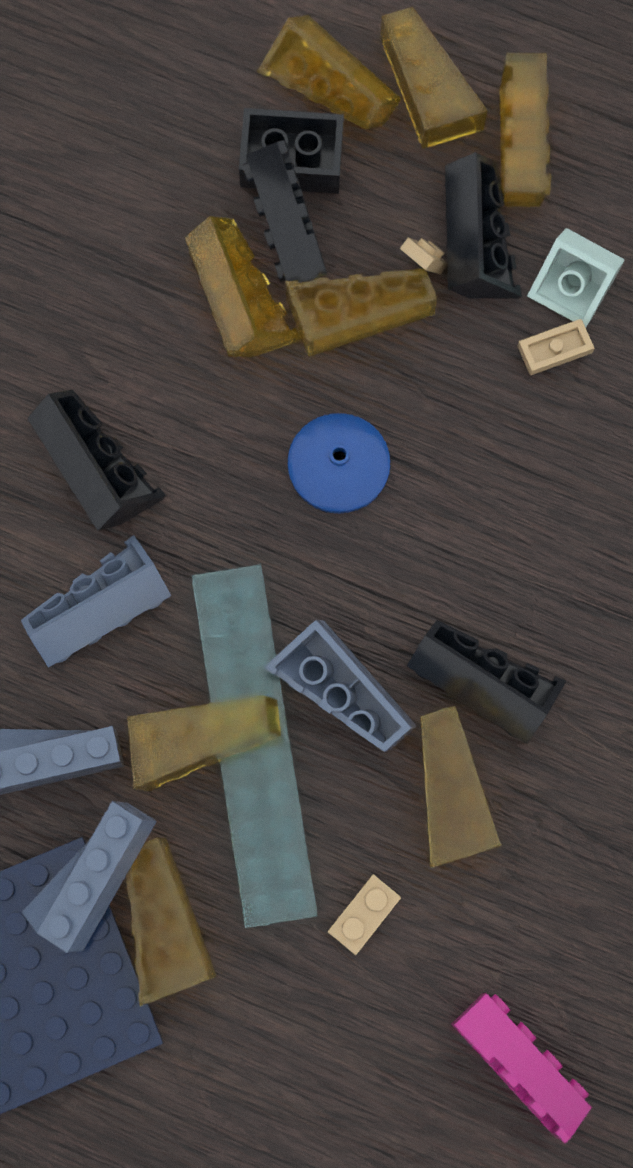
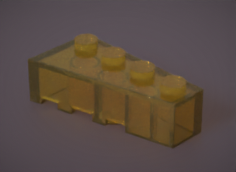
(430, 83)
(524, 129)
(357, 307)
(188, 738)
(454, 796)
(164, 926)

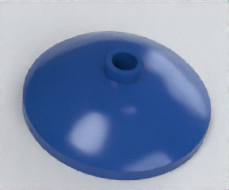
(332, 483)

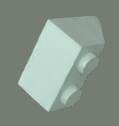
(575, 277)

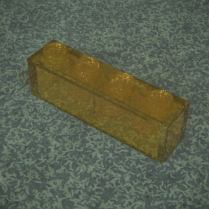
(328, 74)
(237, 290)

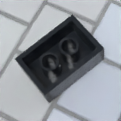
(311, 140)

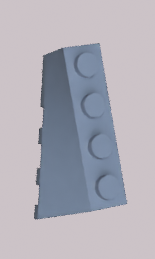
(96, 604)
(341, 685)
(50, 756)
(83, 889)

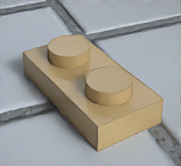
(425, 254)
(555, 347)
(364, 914)

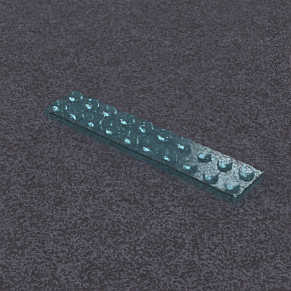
(261, 780)

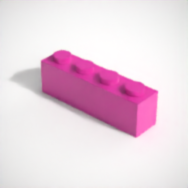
(523, 1067)

